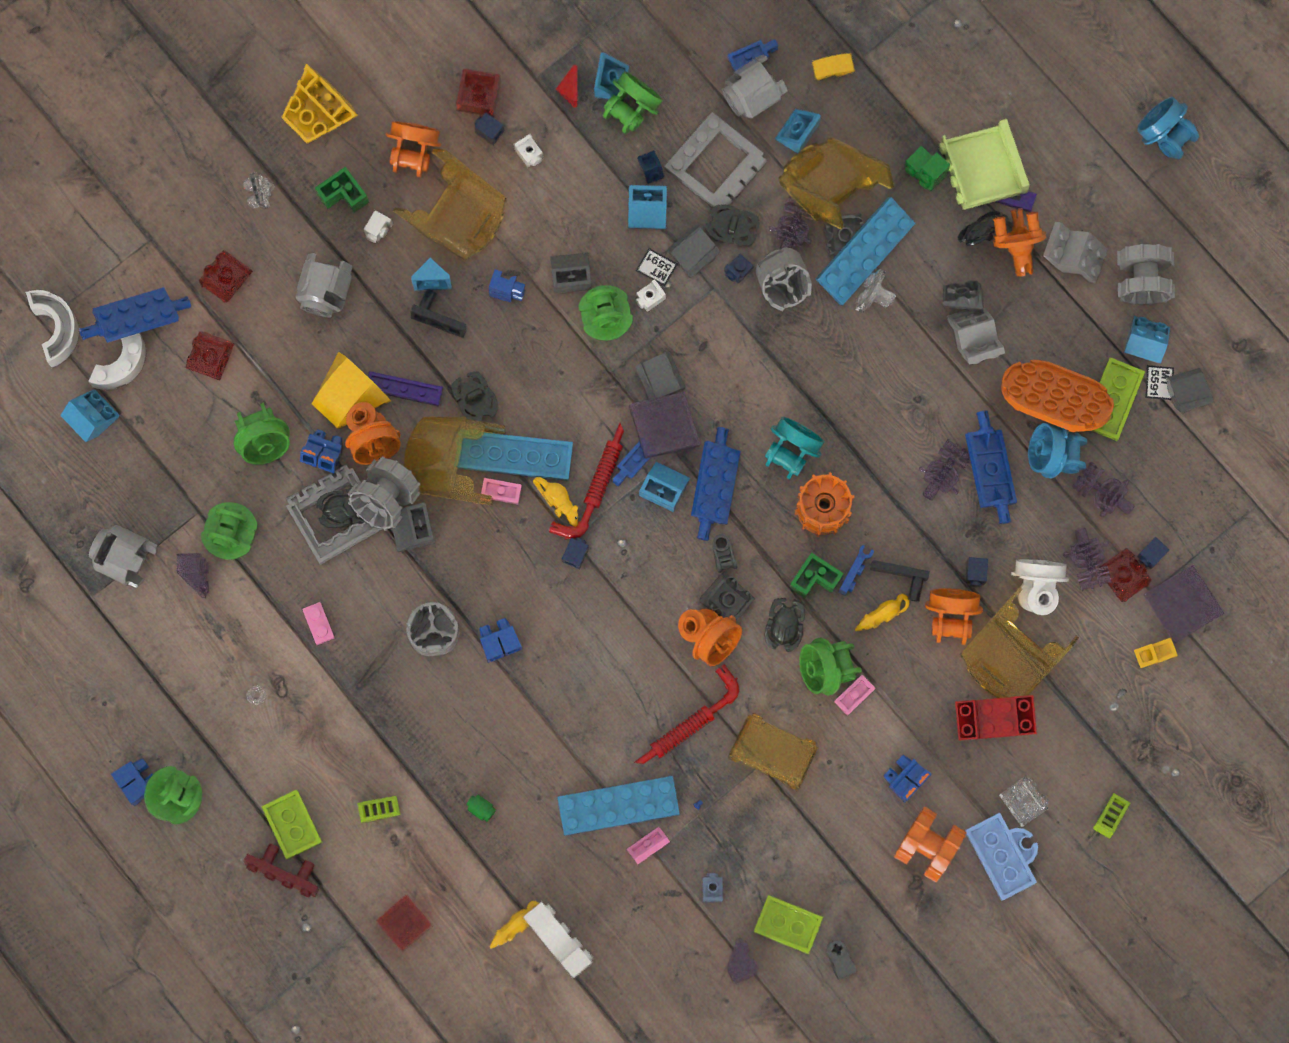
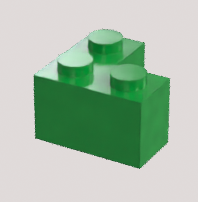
(927, 168)
(339, 187)
(815, 571)

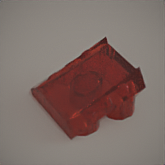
(224, 276)
(209, 355)
(1126, 575)

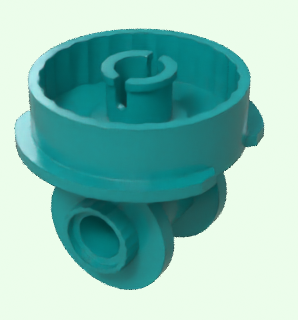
(799, 435)

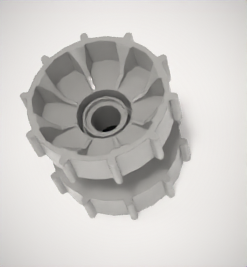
(1145, 262)
(388, 488)

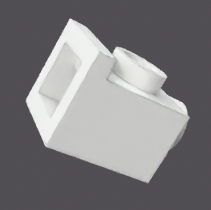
(528, 158)
(377, 227)
(649, 303)

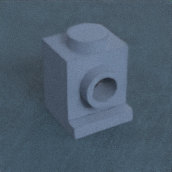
(712, 896)

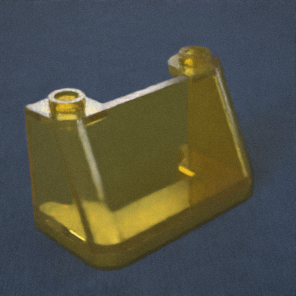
(773, 751)

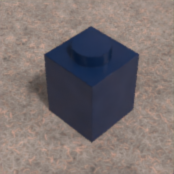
(488, 128)
(575, 552)
(1152, 553)
(976, 571)

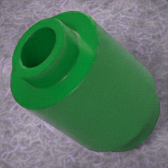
(481, 808)

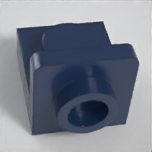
(651, 167)
(738, 268)

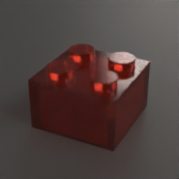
(478, 92)
(404, 923)

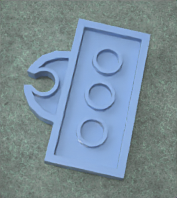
(1003, 855)

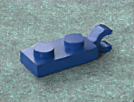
(743, 56)
(630, 464)
(856, 569)

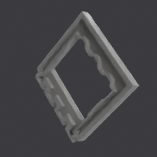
(697, 143)
(340, 541)

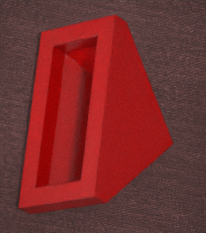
(568, 86)

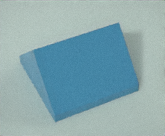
(608, 69)
(798, 129)
(431, 277)

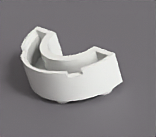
(66, 325)
(122, 370)
(557, 939)

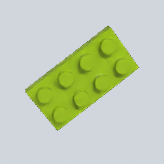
(1122, 385)

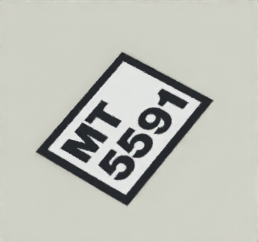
(656, 267)
(1156, 382)

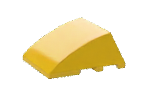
(316, 107)
(344, 388)

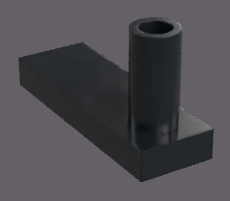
(423, 314)
(917, 576)

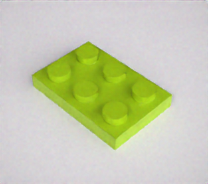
(291, 824)
(788, 924)

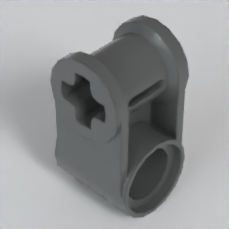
(723, 554)
(841, 963)

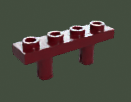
(288, 880)

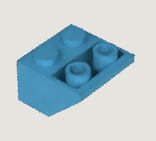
(647, 207)
(1147, 339)
(89, 415)
(664, 486)

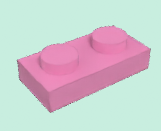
(502, 490)
(318, 623)
(854, 695)
(648, 845)

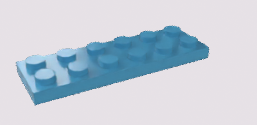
(865, 251)
(517, 456)
(618, 805)

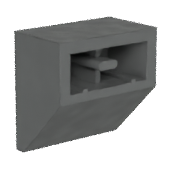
(571, 273)
(414, 528)

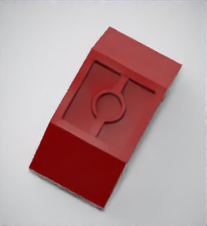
(996, 717)

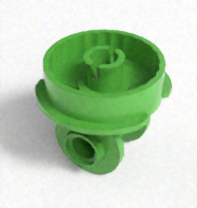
(645, 97)
(605, 313)
(261, 436)
(229, 531)
(826, 665)
(173, 795)

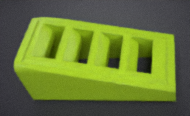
(361, 807)
(1104, 825)

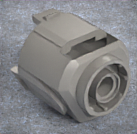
(752, 89)
(784, 278)
(323, 287)
(120, 554)
(425, 622)

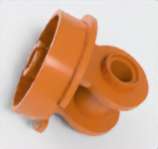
(404, 157)
(371, 434)
(953, 602)
(712, 634)

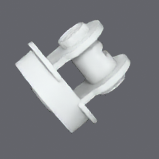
(1039, 584)

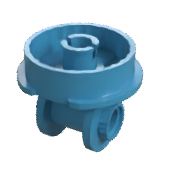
(1161, 120)
(1055, 451)

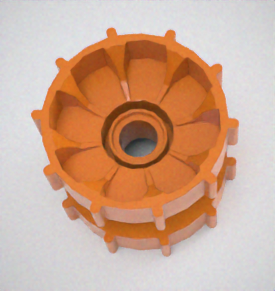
(827, 489)
(930, 844)

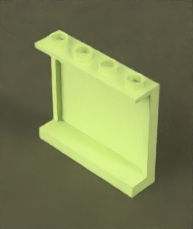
(985, 166)

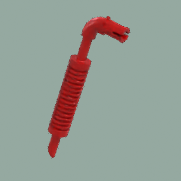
(596, 490)
(695, 721)

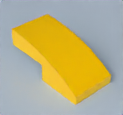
(833, 65)
(1155, 653)

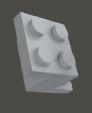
(1075, 252)
(976, 335)

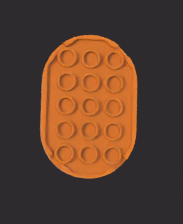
(1057, 395)

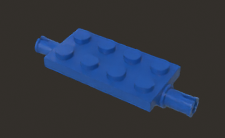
(134, 315)
(991, 468)
(715, 483)

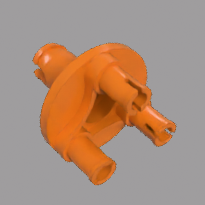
(1020, 240)

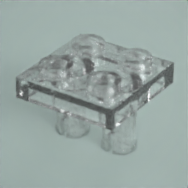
(874, 292)
(1024, 801)

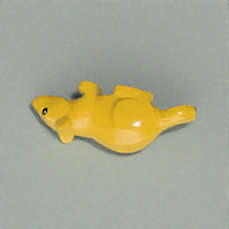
(557, 496)
(885, 612)
(513, 926)

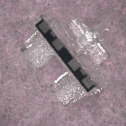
(261, 190)

